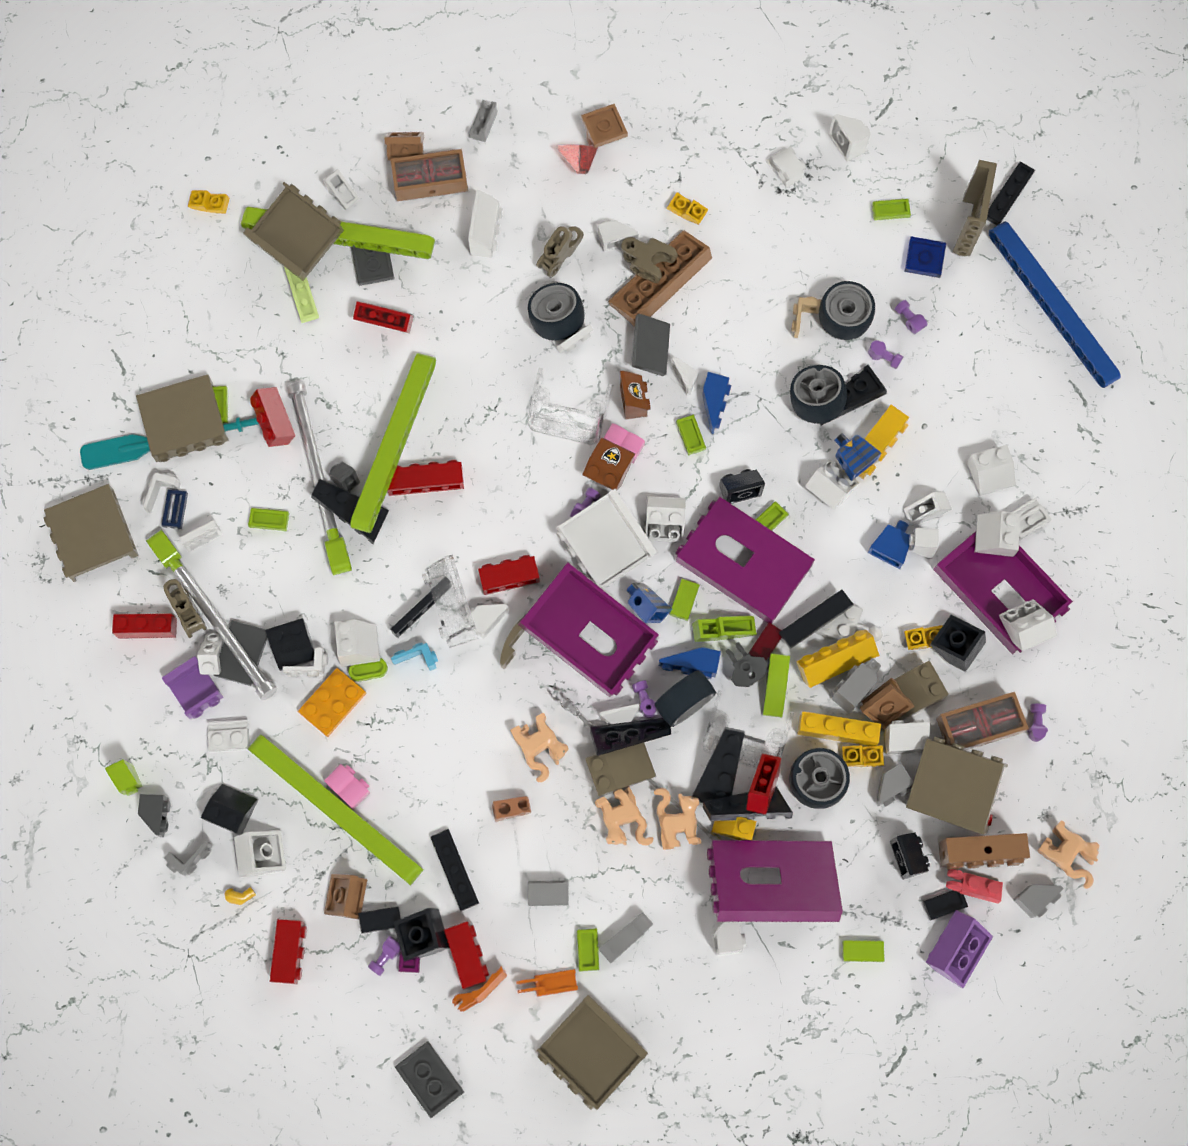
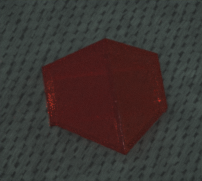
(578, 156)

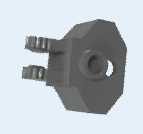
(745, 666)

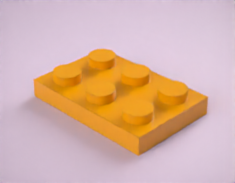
(332, 702)

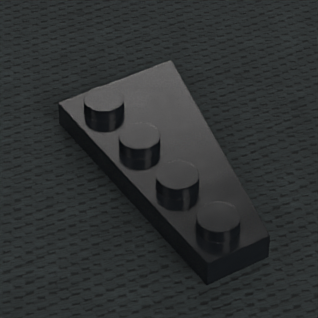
(862, 390)
(343, 505)
(623, 735)
(721, 768)
(735, 806)

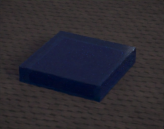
(925, 257)

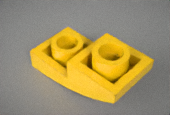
(207, 202)
(686, 209)
(921, 637)
(863, 756)

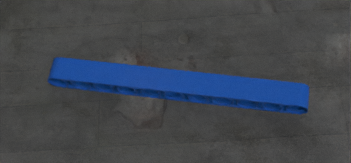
(1054, 305)

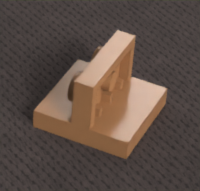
(604, 126)
(404, 144)
(886, 704)
(345, 896)

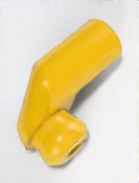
(239, 898)

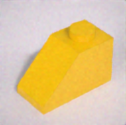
(736, 829)

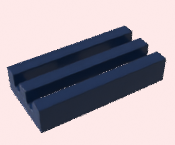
(173, 524)

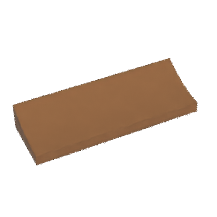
(646, 297)

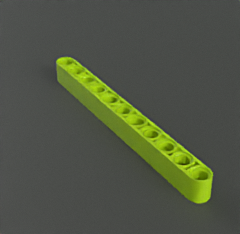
(367, 237)
(393, 443)
(335, 809)

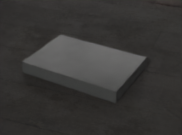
(372, 266)
(651, 345)
(253, 641)
(429, 1079)

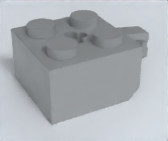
(858, 684)

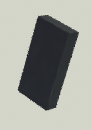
(944, 904)
(378, 919)

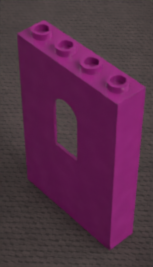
(976, 574)
(767, 577)
(567, 609)
(807, 886)

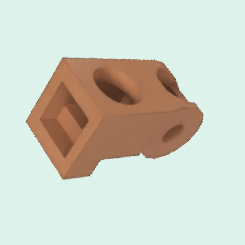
(511, 808)

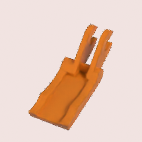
(551, 983)
(479, 995)

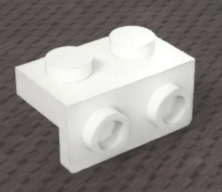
(569, 343)

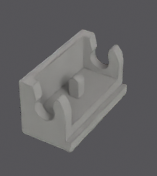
(483, 121)
(548, 893)

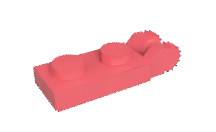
(975, 886)

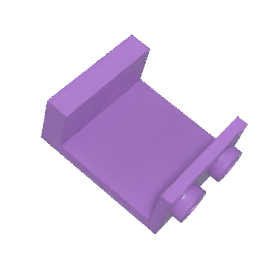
(192, 689)

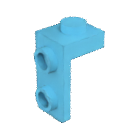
(417, 649)

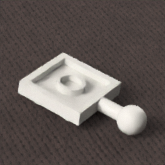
(847, 624)

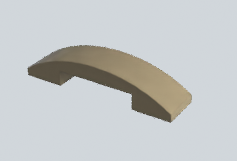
(508, 652)

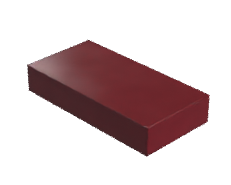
(766, 642)

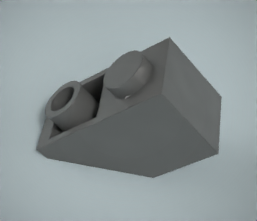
(154, 811)

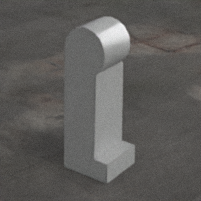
(625, 938)

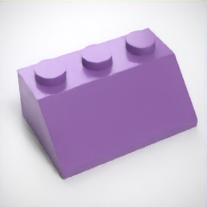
(959, 948)

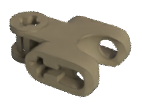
(558, 249)
(646, 255)
(184, 607)

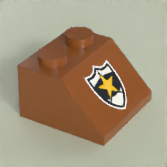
(633, 395)
(608, 464)

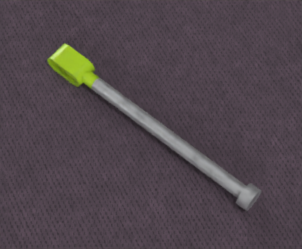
(335, 545)
(170, 558)

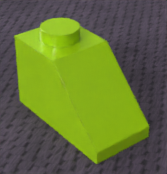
(124, 777)

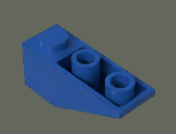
(713, 395)
(688, 662)

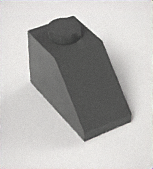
(344, 476)

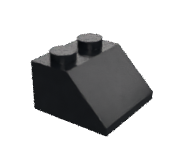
(741, 486)
(959, 642)
(291, 643)
(229, 809)
(909, 855)
(421, 934)

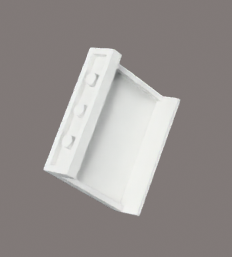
(606, 540)

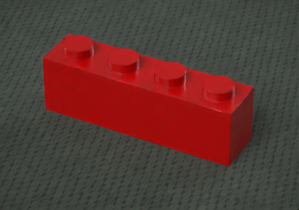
(427, 478)

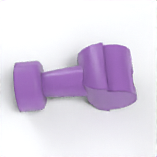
(914, 322)
(878, 351)
(591, 495)
(647, 705)
(1037, 730)
(390, 950)

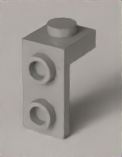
(189, 867)

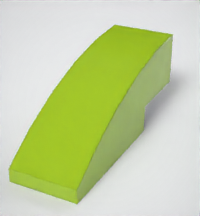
(723, 628)
(776, 685)

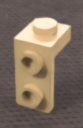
(807, 305)

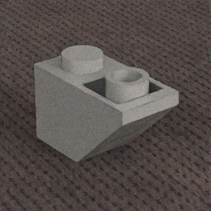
(892, 783)
(1036, 898)

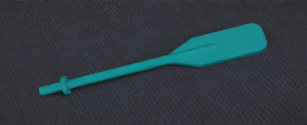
(132, 447)

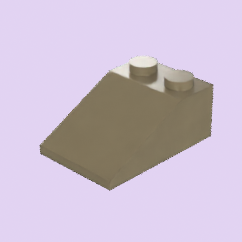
(922, 688)
(620, 769)

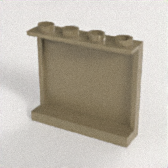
(979, 194)
(295, 231)
(181, 418)
(89, 531)
(956, 785)
(591, 1053)

